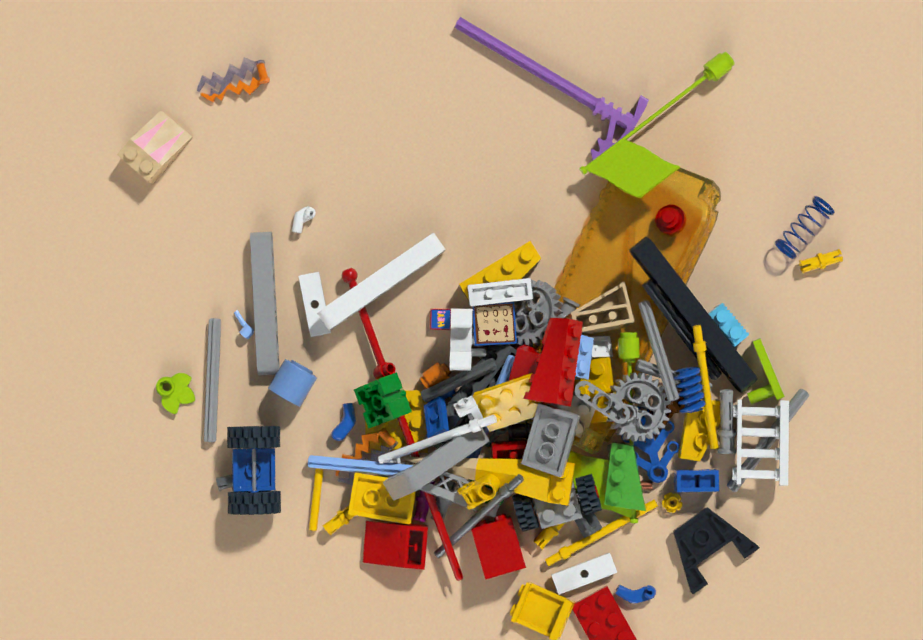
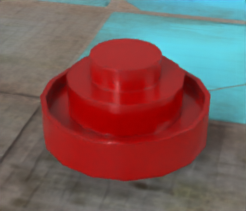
(670, 219)

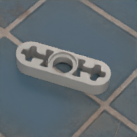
(592, 388)

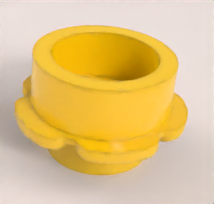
(671, 508)

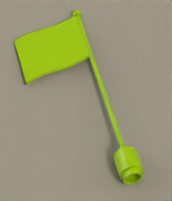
(634, 166)
(584, 465)

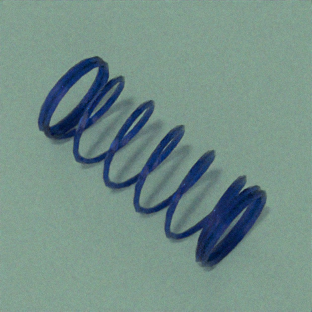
(781, 244)

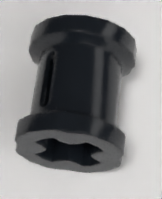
(518, 431)

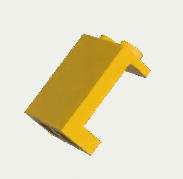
(542, 610)

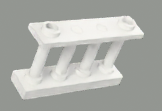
(780, 433)

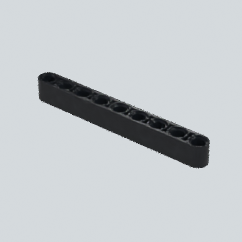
(693, 314)

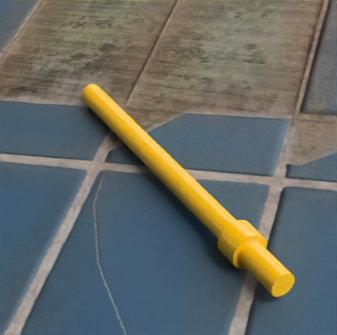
(700, 348)
(565, 552)

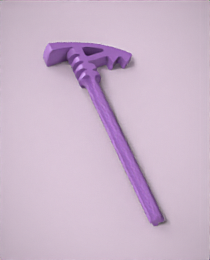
(597, 105)

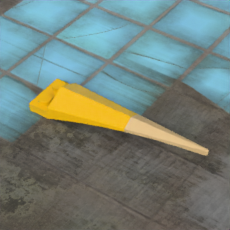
(535, 484)

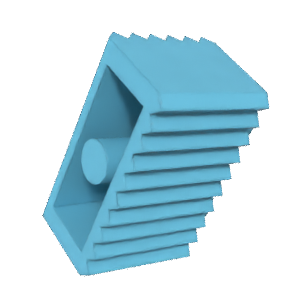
(728, 324)

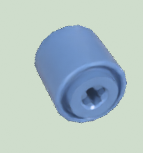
(293, 382)

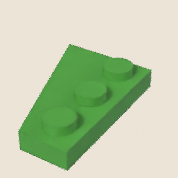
(623, 479)

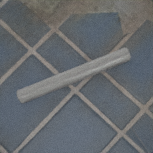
(658, 351)

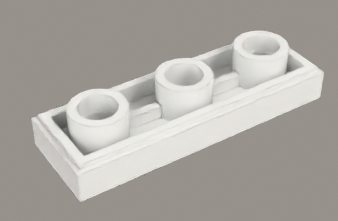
(312, 291)
(597, 569)

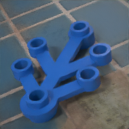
(652, 447)

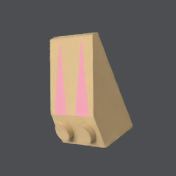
(154, 146)

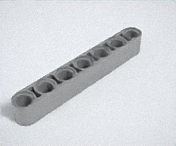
(264, 303)

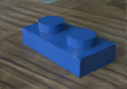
(436, 417)

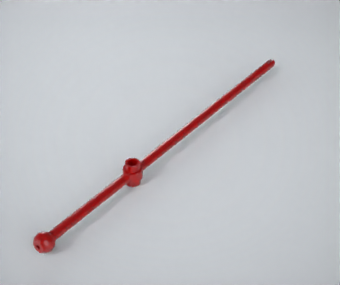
(384, 369)

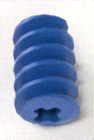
(690, 389)

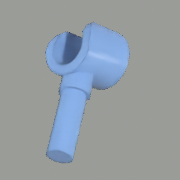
(247, 331)

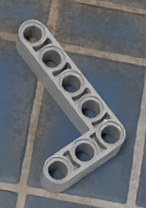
(434, 464)

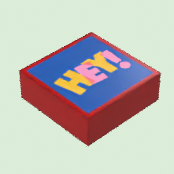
(440, 319)

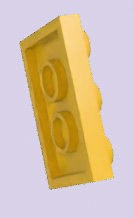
(601, 377)
(506, 402)
(372, 500)

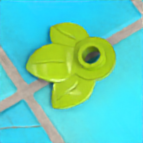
(178, 392)

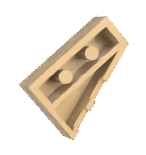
(605, 312)

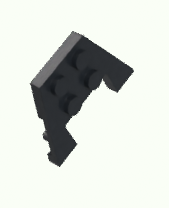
(701, 538)

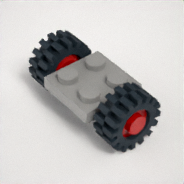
(555, 514)

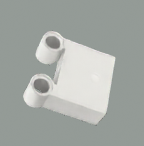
(462, 340)

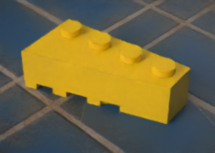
(510, 267)

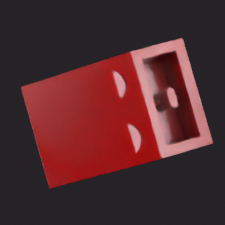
(395, 544)

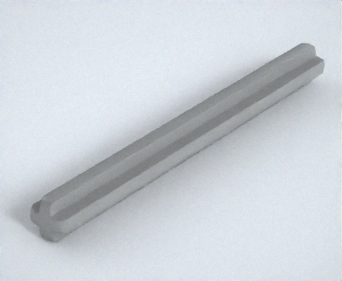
(212, 380)
(766, 442)

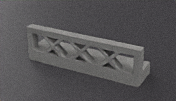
(453, 496)

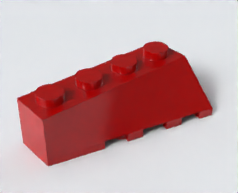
(556, 363)

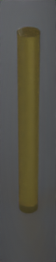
(628, 276)

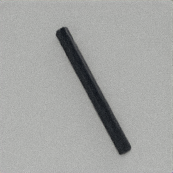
(678, 324)

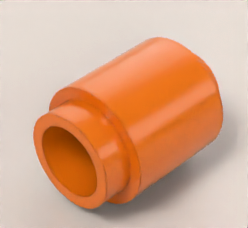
(435, 374)

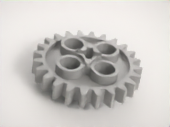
(533, 312)
(644, 388)

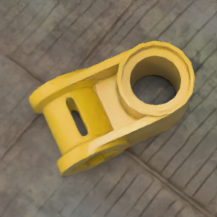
(476, 492)

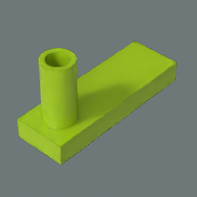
(773, 388)

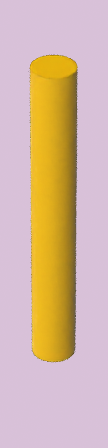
(316, 499)

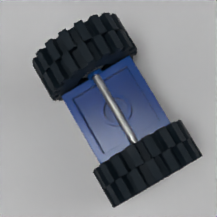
(253, 470)

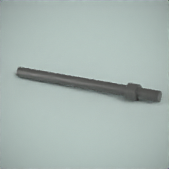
(504, 492)

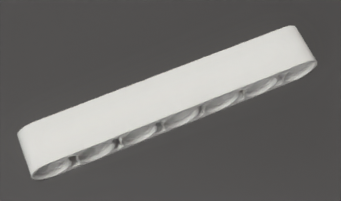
(381, 281)

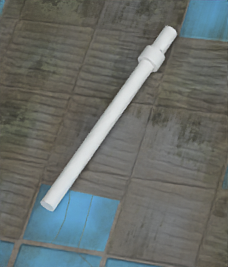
(474, 426)

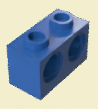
(696, 480)

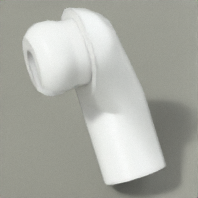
(301, 217)

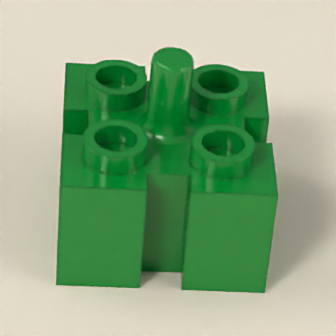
(383, 400)

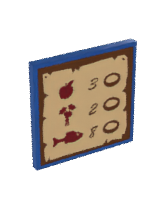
(494, 324)

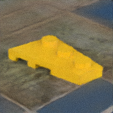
(695, 434)

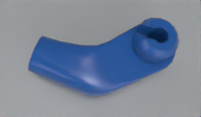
(346, 424)
(636, 596)

